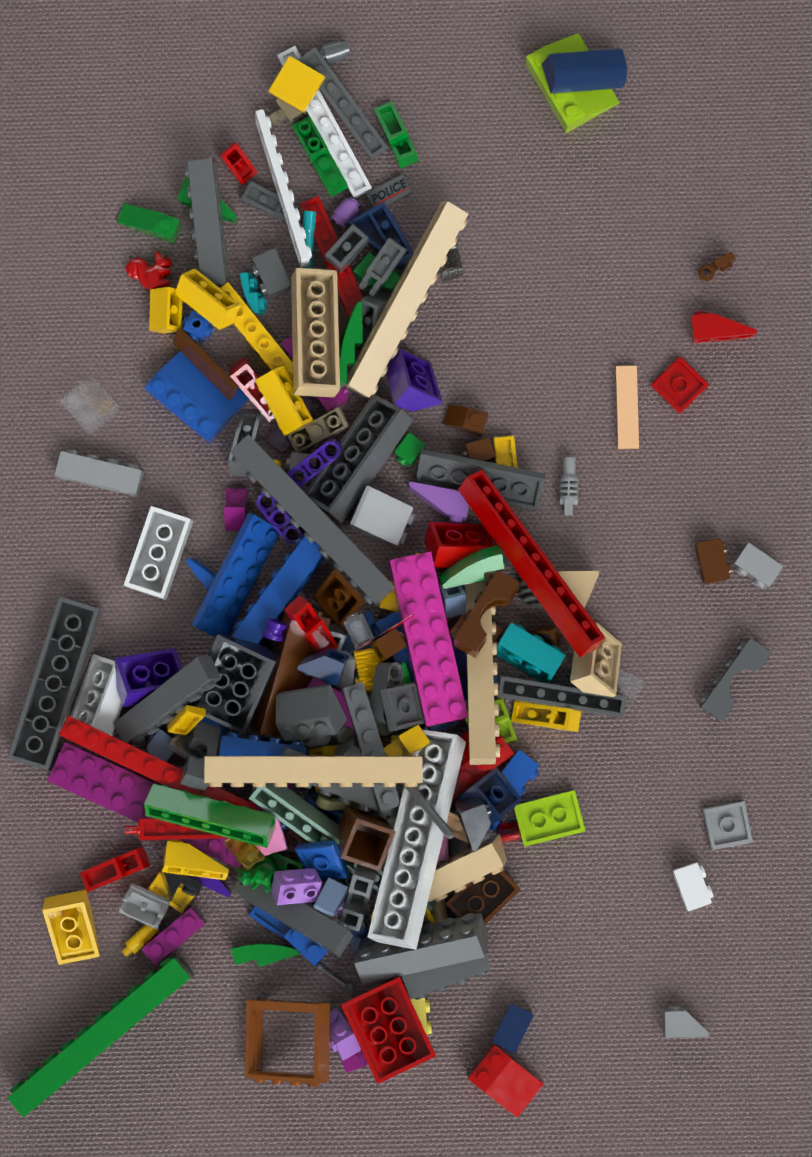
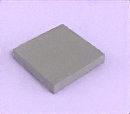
(727, 825)

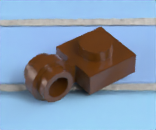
(723, 263)

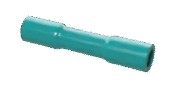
(309, 220)

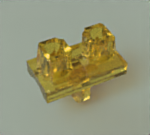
(245, 853)

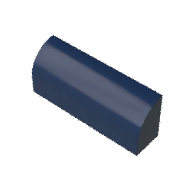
(585, 71)

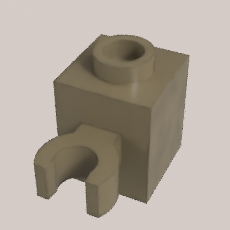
(286, 112)

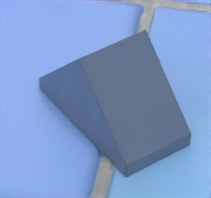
(331, 897)

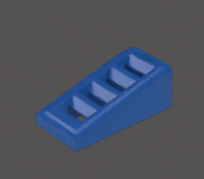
(203, 573)

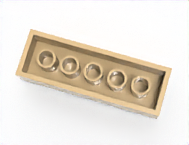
(315, 332)

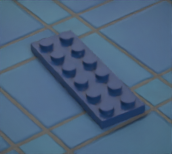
(236, 576)

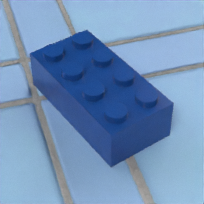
(235, 745)

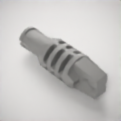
(569, 486)

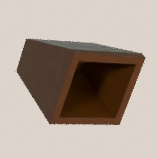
(364, 838)

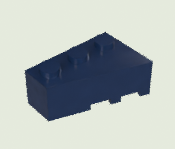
(378, 227)

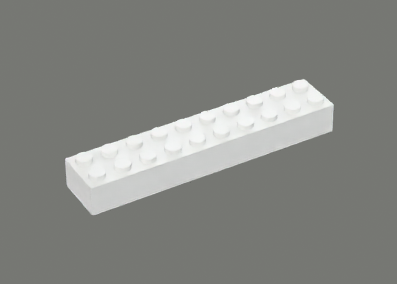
(416, 846)

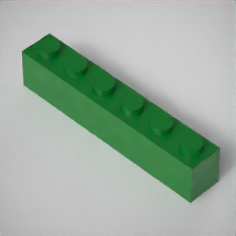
(210, 815)

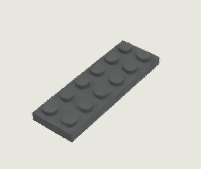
(449, 471)

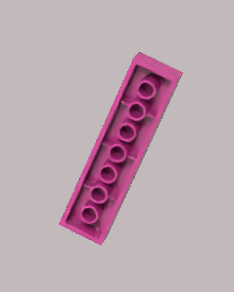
(427, 639)

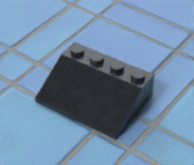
(245, 677)

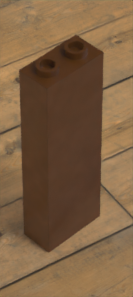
(286, 676)

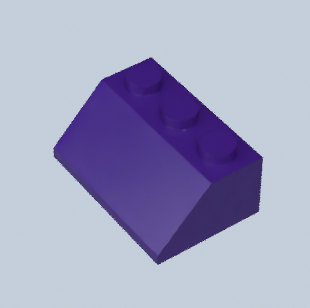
(412, 382)
(144, 673)

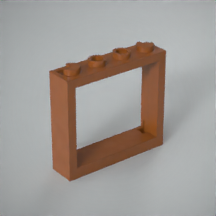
(254, 1042)

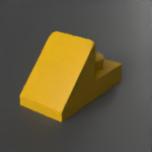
(408, 743)

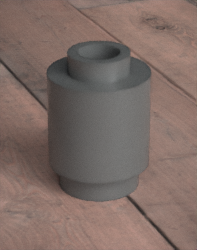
(335, 51)

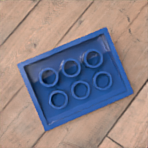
(194, 398)

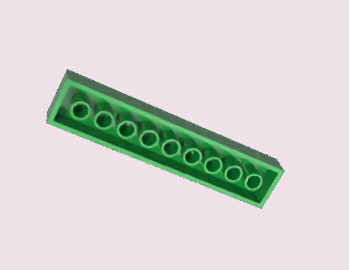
(96, 1039)

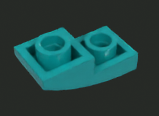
(255, 300)

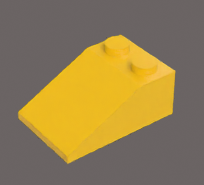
(71, 926)

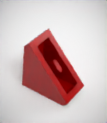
(237, 163)

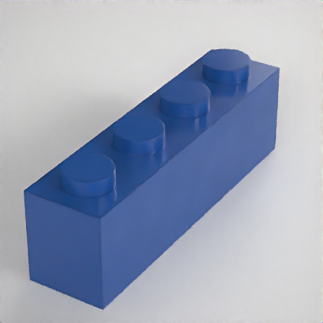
(517, 774)

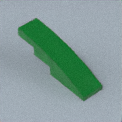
(351, 338)

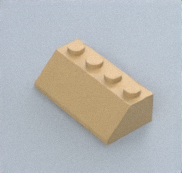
(468, 868)

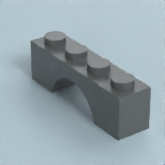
(718, 701)

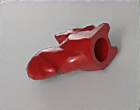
(150, 276)

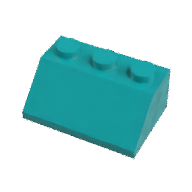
(529, 653)

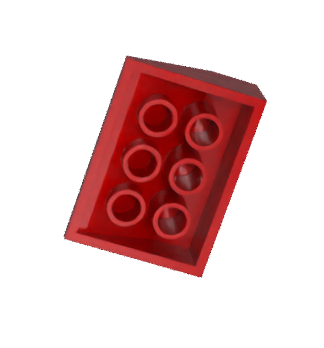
(388, 1030)

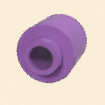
(346, 211)

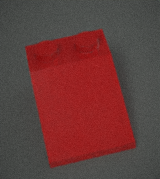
(454, 541)
(505, 1080)

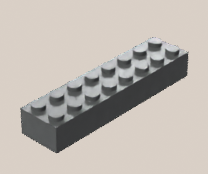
(55, 683)

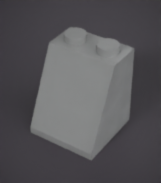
(382, 517)

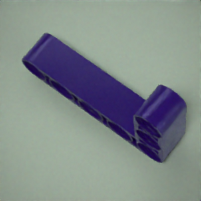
(309, 472)

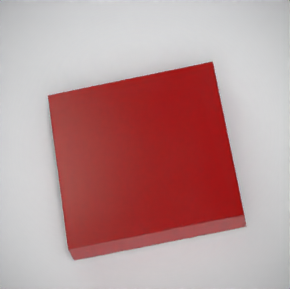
(679, 385)

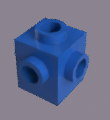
(202, 332)

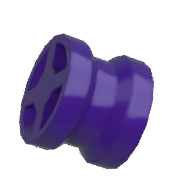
(274, 629)

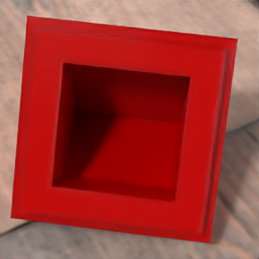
(509, 831)

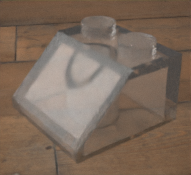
(90, 405)

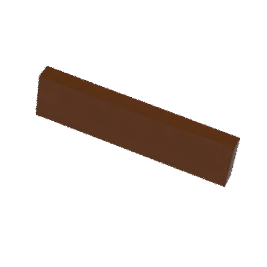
(205, 364)

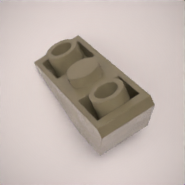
(318, 430)

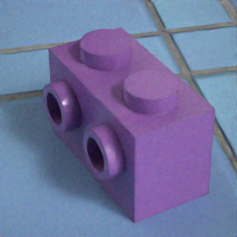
(296, 886)
(342, 1036)

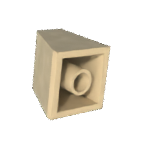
(580, 583)

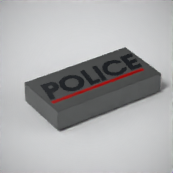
(389, 192)

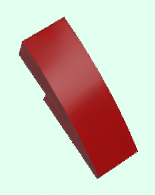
(310, 625)
(115, 869)

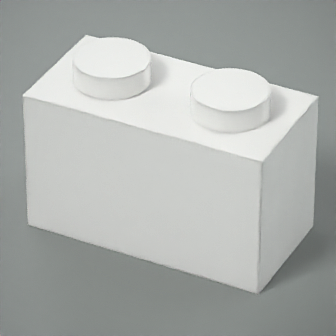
(692, 886)

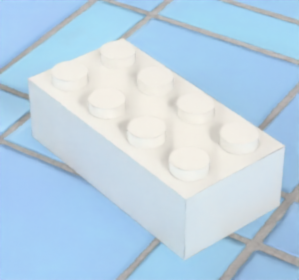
(158, 553)

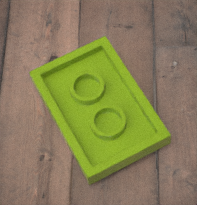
(549, 818)

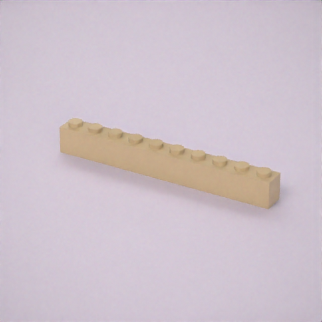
(406, 298)
(482, 687)
(313, 769)

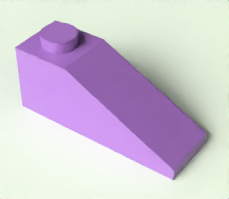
(444, 501)

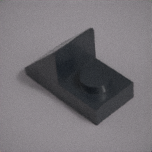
(188, 885)

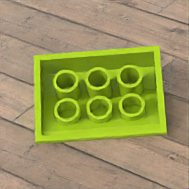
(572, 107)

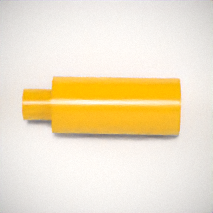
(139, 939)

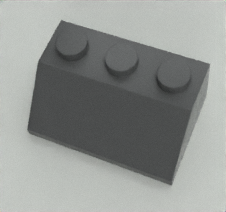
(308, 713)

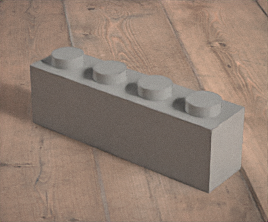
(99, 473)

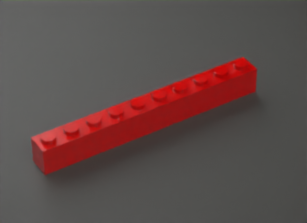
(531, 563)
(139, 760)

